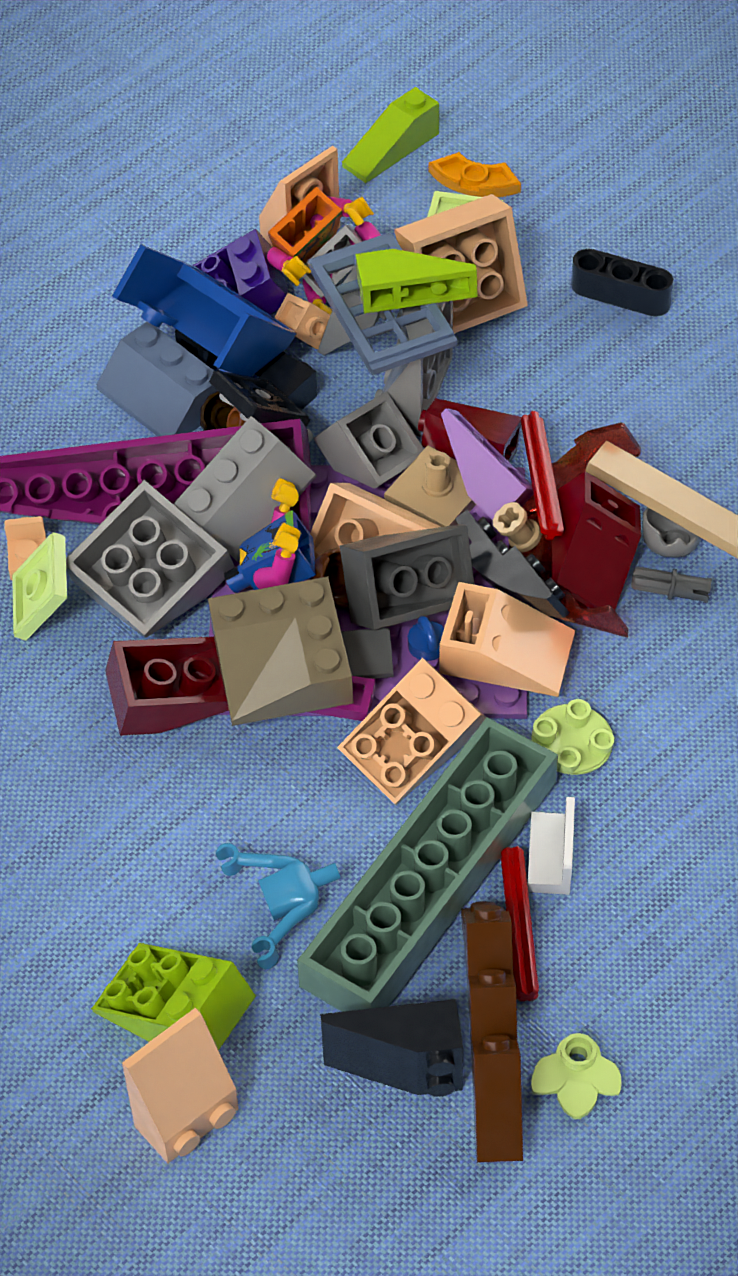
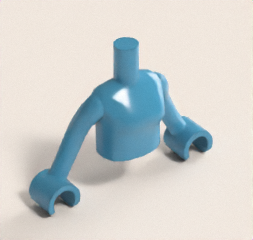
(288, 892)

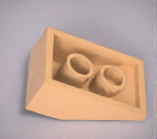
(318, 172)
(179, 1087)

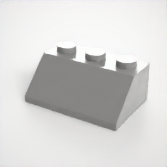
(235, 489)

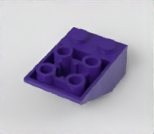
(247, 272)

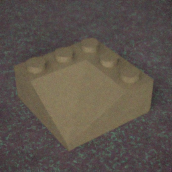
(280, 651)

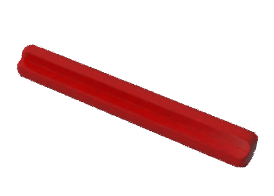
(522, 935)

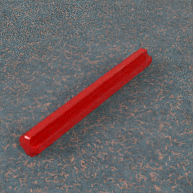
(542, 476)

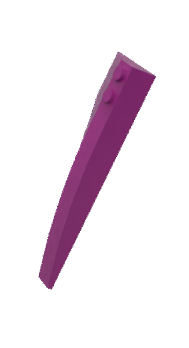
(96, 478)

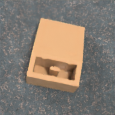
(503, 642)
(412, 732)

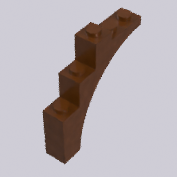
(493, 1032)

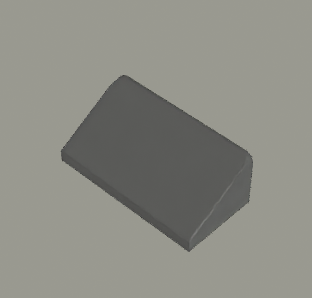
(369, 652)

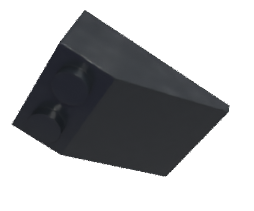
(398, 1046)

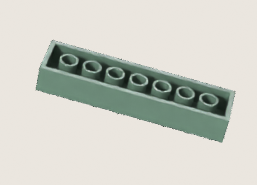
(428, 870)

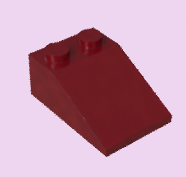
(164, 683)

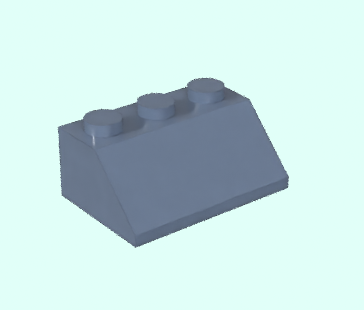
(157, 381)

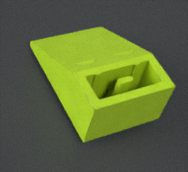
(165, 984)

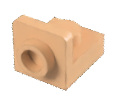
(304, 319)
(23, 538)

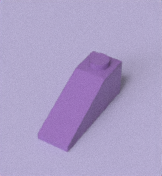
(485, 472)

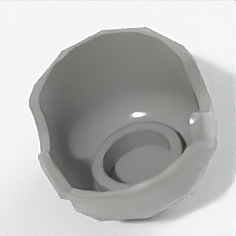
(667, 537)

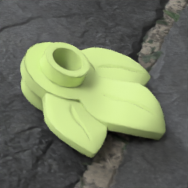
(576, 1081)

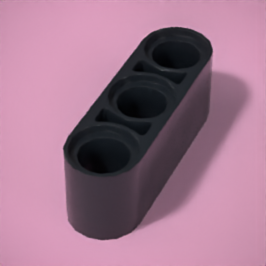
(622, 282)

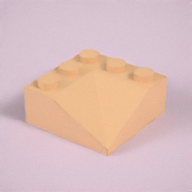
(479, 235)

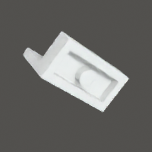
(551, 851)

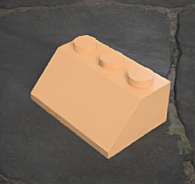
(356, 514)

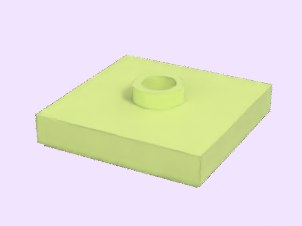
(39, 586)

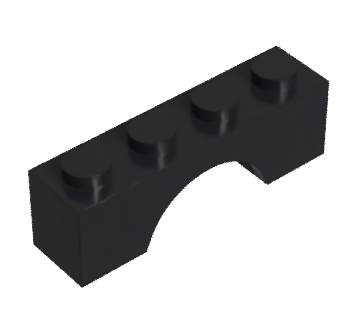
(289, 375)

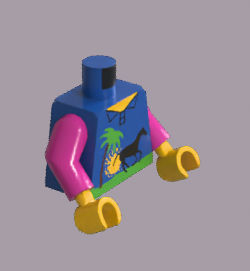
(278, 552)

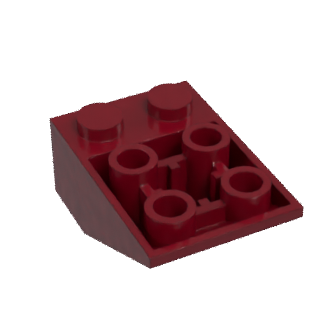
(596, 541)

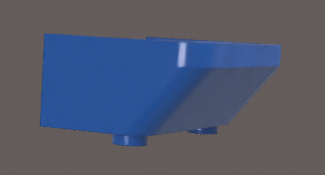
(203, 311)

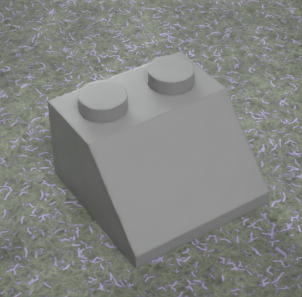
(370, 443)

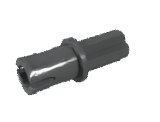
(671, 584)

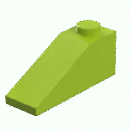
(394, 135)
(410, 279)

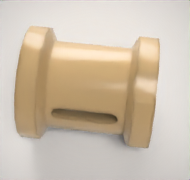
(513, 523)

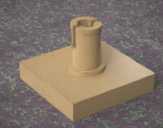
(431, 488)

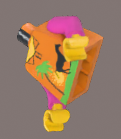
(308, 229)

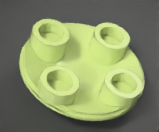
(576, 735)

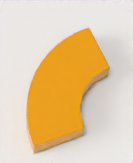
(474, 177)

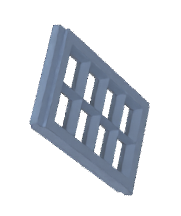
(394, 356)

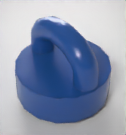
(425, 639)

